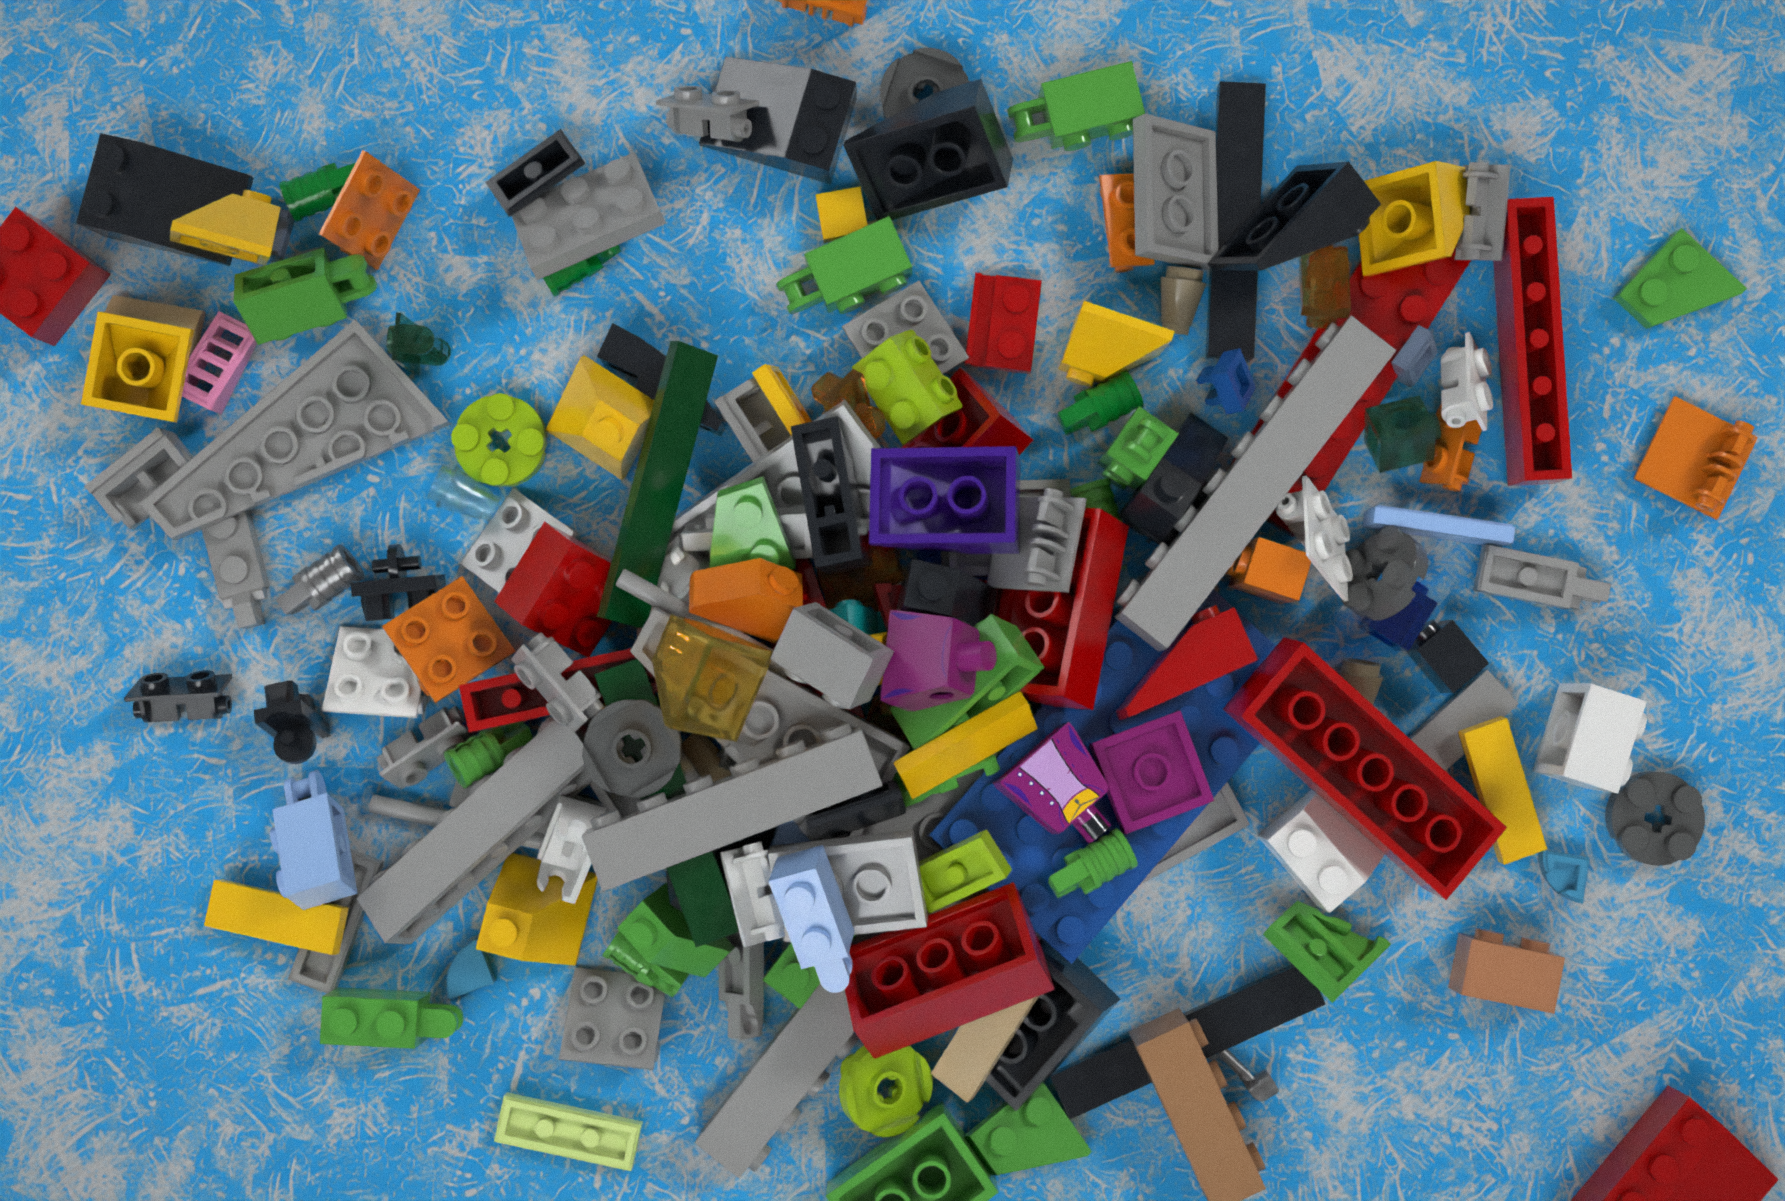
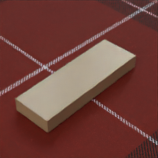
(977, 1049)

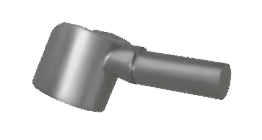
(1259, 1086)

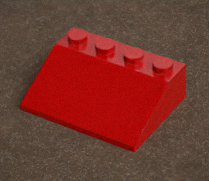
(1678, 1156)

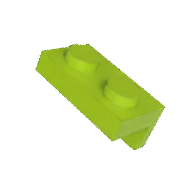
(908, 385)

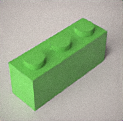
(1013, 670)

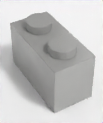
(831, 656)

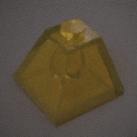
(707, 678)

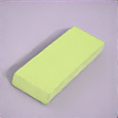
(568, 1131)

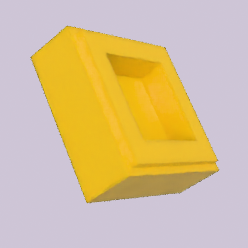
(841, 212)

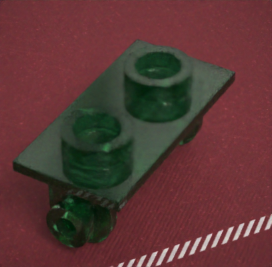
(415, 345)

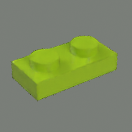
(962, 870)

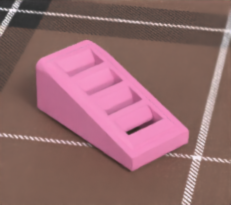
(202, 354)

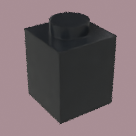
(1446, 655)

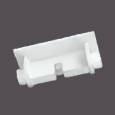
(1468, 371)
(751, 895)

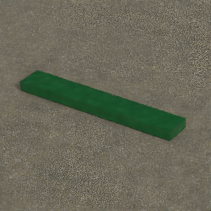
(658, 479)
(699, 879)

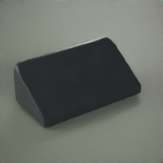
(535, 173)
(857, 812)

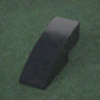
(644, 362)

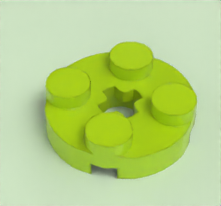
(473, 436)
(867, 1107)

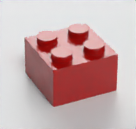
(43, 278)
(559, 590)

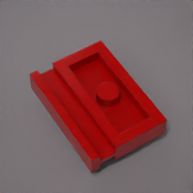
(1003, 323)

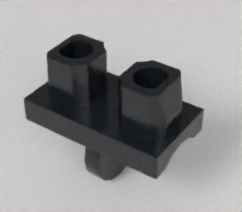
(377, 594)
(291, 722)

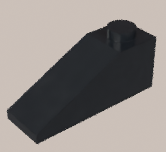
(1176, 478)
(831, 497)

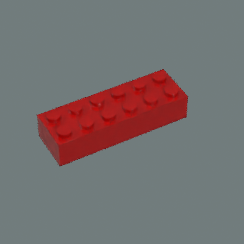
(1365, 767)

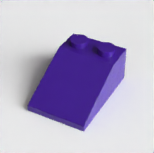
(946, 499)

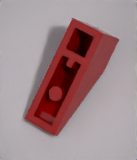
(1195, 657)

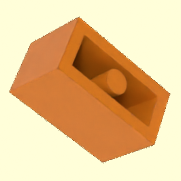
(1270, 571)

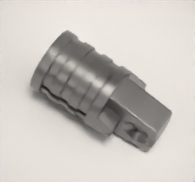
(321, 581)

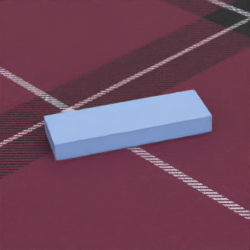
(1440, 526)

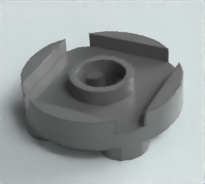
(913, 73)
(1400, 561)
(625, 775)
(1682, 824)

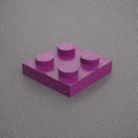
(1151, 772)

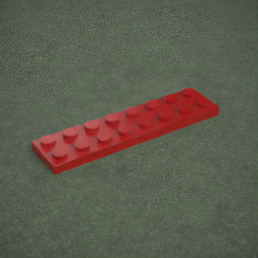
(1391, 308)

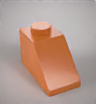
(747, 596)

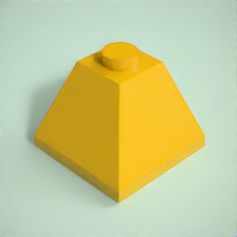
(1416, 219)
(231, 227)
(1109, 343)
(137, 367)
(602, 417)
(531, 922)

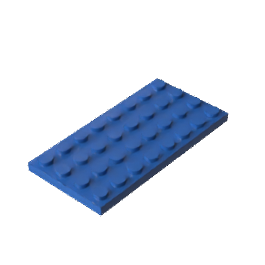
(1036, 854)

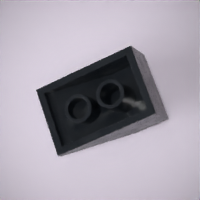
(797, 120)
(932, 153)
(143, 188)
(1303, 214)
(1051, 1028)

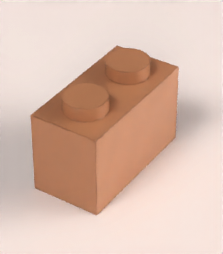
(1505, 971)

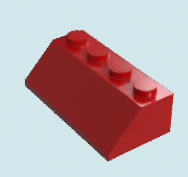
(1072, 626)
(945, 974)

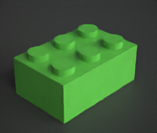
(918, 1165)

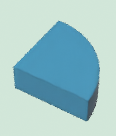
(1565, 873)
(469, 971)

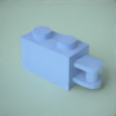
(312, 845)
(814, 915)

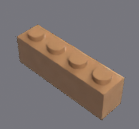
(1197, 1108)

